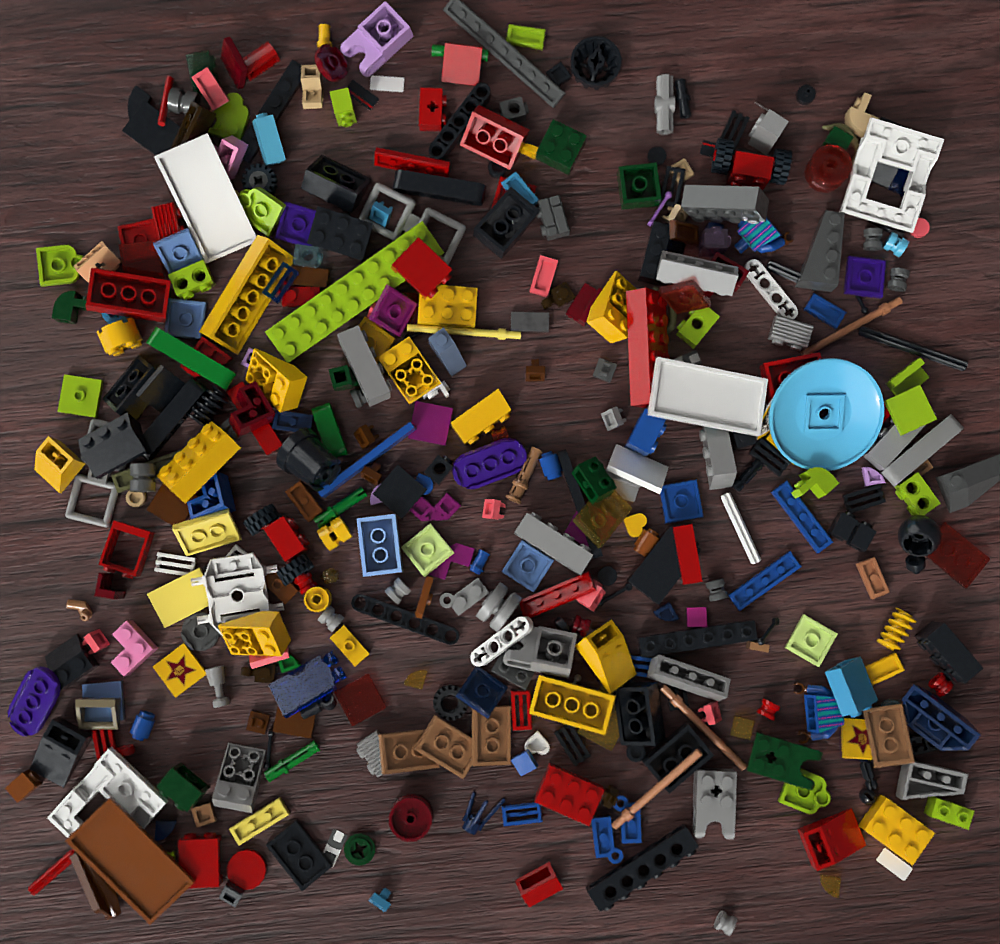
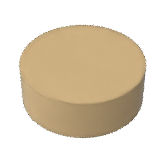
(136, 499)

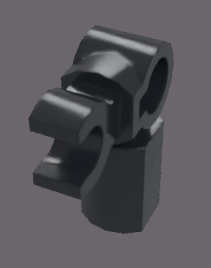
(327, 702)

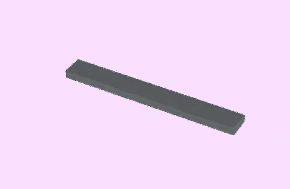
(504, 52)

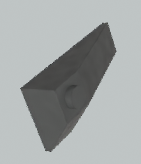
(969, 483)

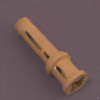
(520, 484)

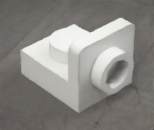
(443, 387)

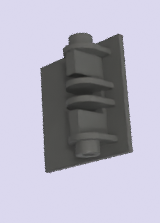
(517, 676)

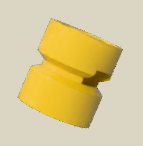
(340, 529)
(317, 599)

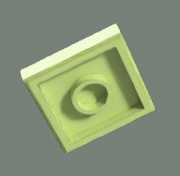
(427, 550)
(811, 640)

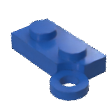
(630, 829)
(604, 839)

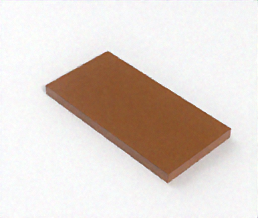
(130, 860)

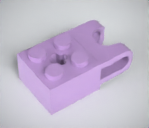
(374, 41)

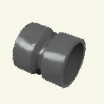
(180, 101)
(142, 477)

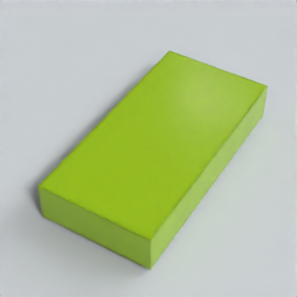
(526, 36)

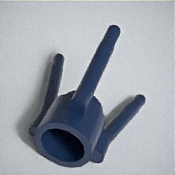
(473, 823)

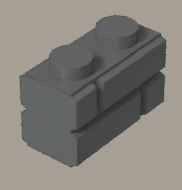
(552, 218)

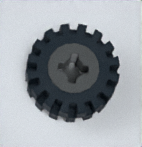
(268, 181)

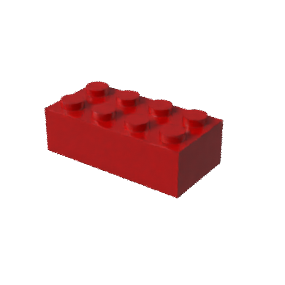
(127, 295)

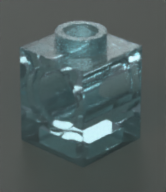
(302, 250)

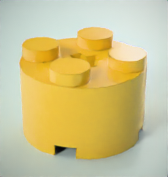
(120, 336)

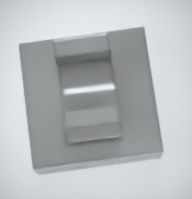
(613, 418)

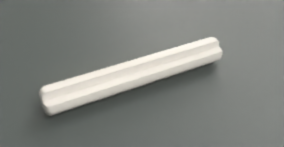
(740, 528)

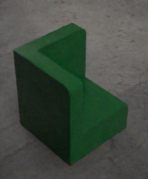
(838, 137)

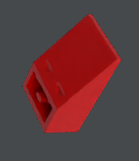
(831, 839)

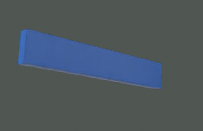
(369, 458)

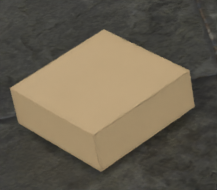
(684, 165)

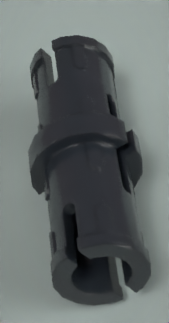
(683, 98)

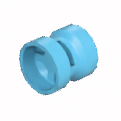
(895, 244)

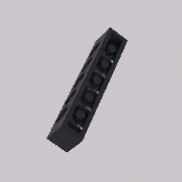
(697, 638)
(645, 857)

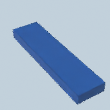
(802, 517)
(764, 580)

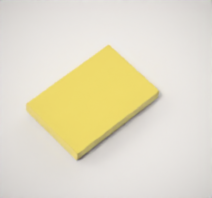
(207, 532)
(179, 598)

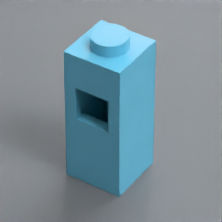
(268, 139)

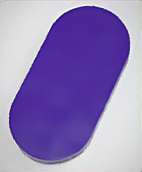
(489, 463)
(34, 701)

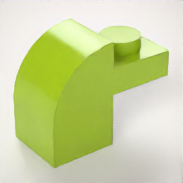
(816, 479)

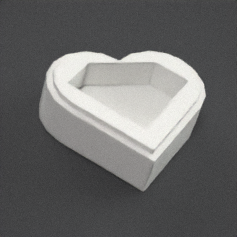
(537, 743)

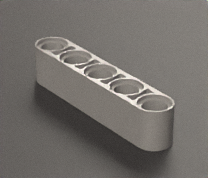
(922, 450)

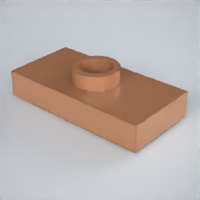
(872, 577)

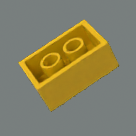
(449, 307)
(896, 829)

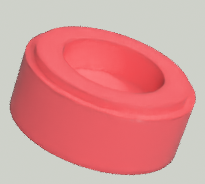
(921, 229)

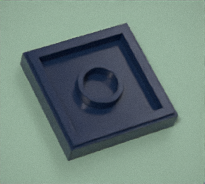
(482, 692)

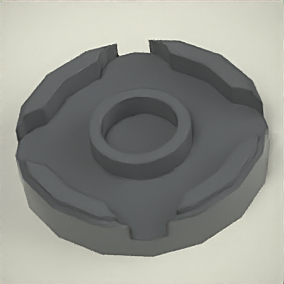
(200, 636)

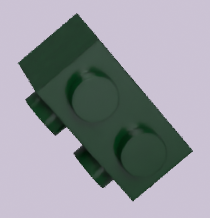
(594, 480)

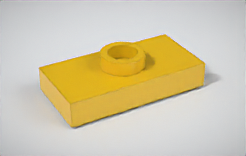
(349, 645)

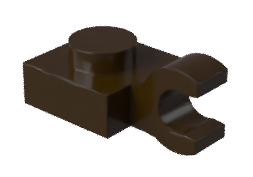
(559, 295)
(262, 674)
(609, 796)

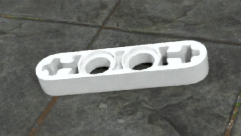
(773, 288)
(500, 639)

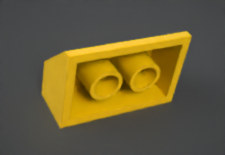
(481, 417)

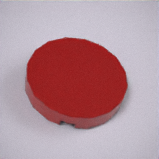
(246, 869)

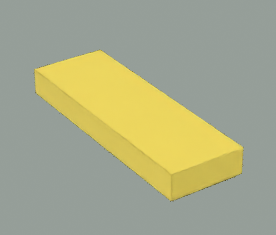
(259, 821)

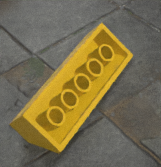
(242, 299)

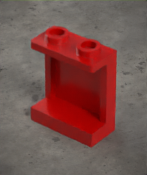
(422, 268)
(201, 859)

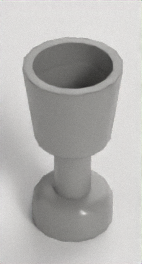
(216, 678)

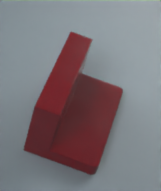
(582, 303)
(103, 587)

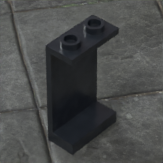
(659, 569)

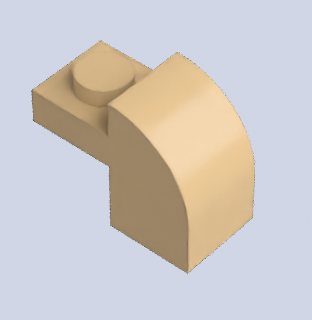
(312, 87)
(857, 118)

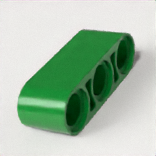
(329, 430)

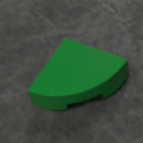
(288, 664)

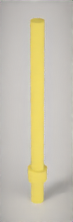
(501, 333)

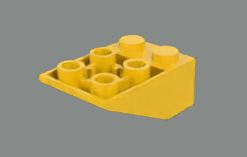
(609, 309)
(409, 370)
(277, 379)
(256, 634)
(608, 656)

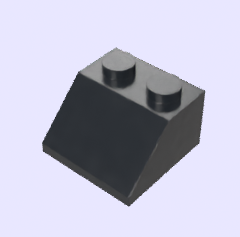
(71, 661)

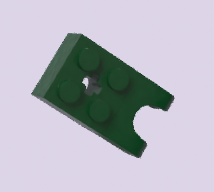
(787, 761)

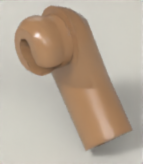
(82, 607)

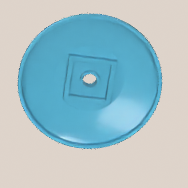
(848, 428)

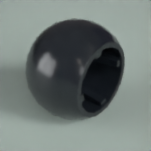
(919, 535)

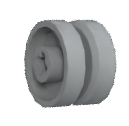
(498, 606)

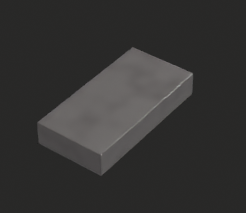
(530, 321)

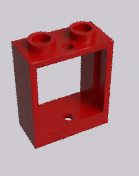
(110, 544)

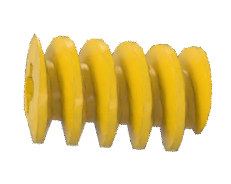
(896, 630)

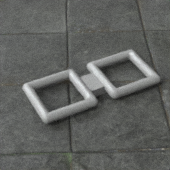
(410, 220)
(90, 479)

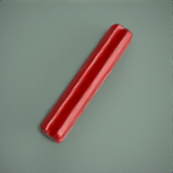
(51, 873)

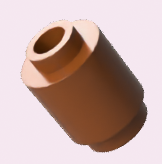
(646, 542)

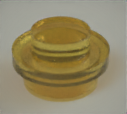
(330, 575)

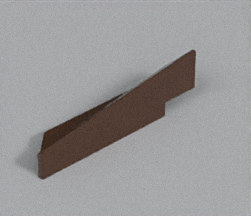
(98, 892)

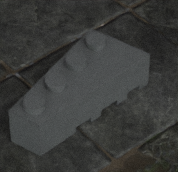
(824, 256)

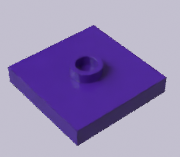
(295, 224)
(864, 277)

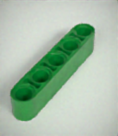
(191, 358)

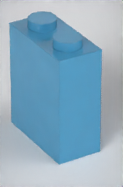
(851, 687)

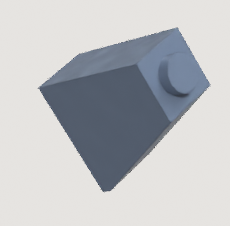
(447, 352)

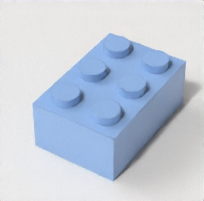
(379, 545)

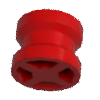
(305, 583)
(940, 684)
(768, 709)

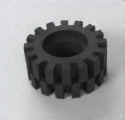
(439, 707)

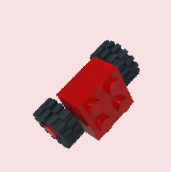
(750, 168)
(285, 538)

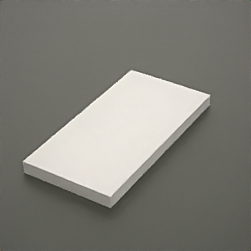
(206, 198)
(707, 396)

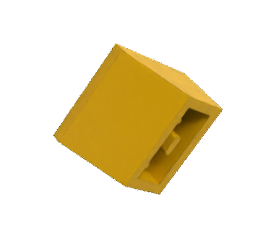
(57, 463)

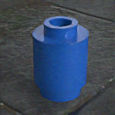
(551, 465)
(142, 725)

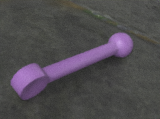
(668, 194)

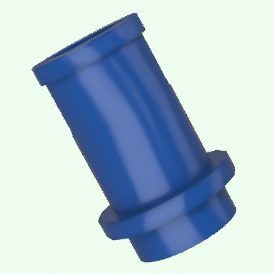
(479, 562)

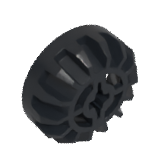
(594, 48)

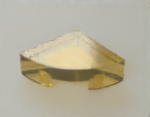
(416, 679)
(831, 884)

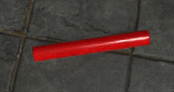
(164, 104)

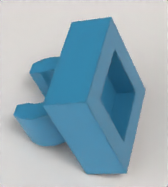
(380, 213)
(380, 900)

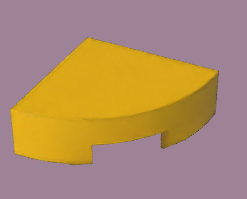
(529, 150)

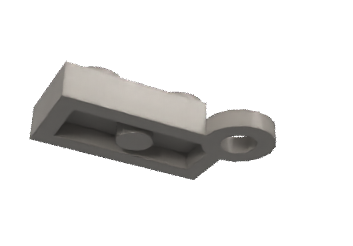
(466, 597)

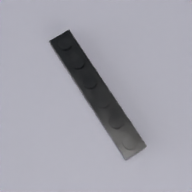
(274, 105)

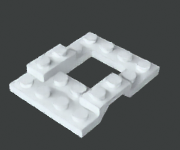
(900, 149)
(114, 779)

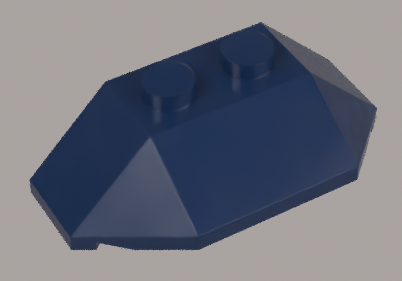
(938, 721)

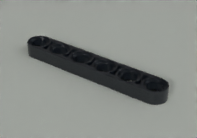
(576, 494)
(404, 622)

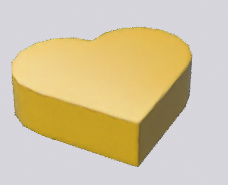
(635, 523)

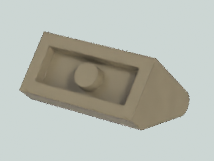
(114, 703)

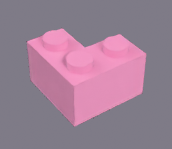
(231, 154)
(137, 647)

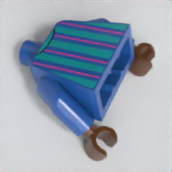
(760, 237)
(821, 713)

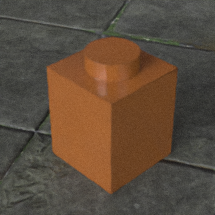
(23, 785)

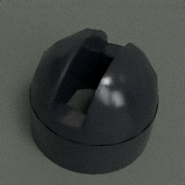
(863, 797)

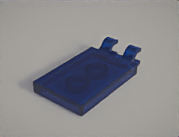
(306, 684)

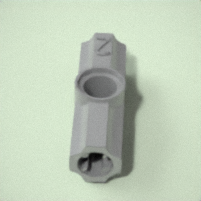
(664, 104)

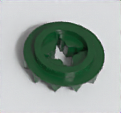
(357, 858)

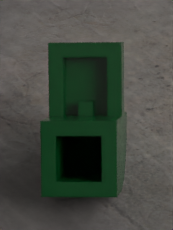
(67, 307)
(342, 378)

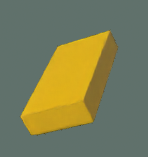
(884, 668)

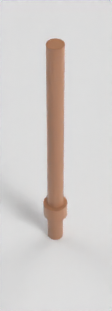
(883, 309)
(678, 702)
(629, 813)

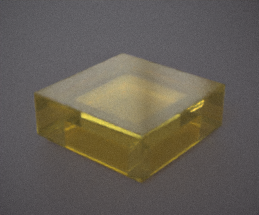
(742, 727)

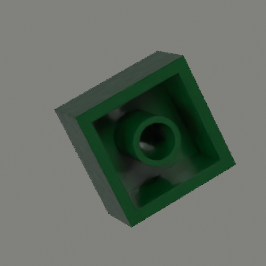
(561, 147)
(639, 186)
(182, 787)

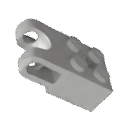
(538, 649)
(714, 806)

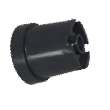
(308, 459)

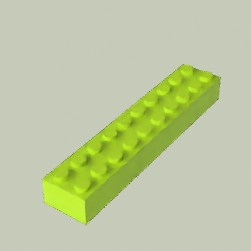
(345, 297)

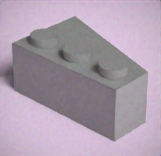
(767, 131)
(718, 457)
(929, 780)

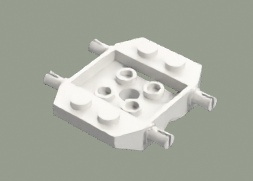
(220, 592)

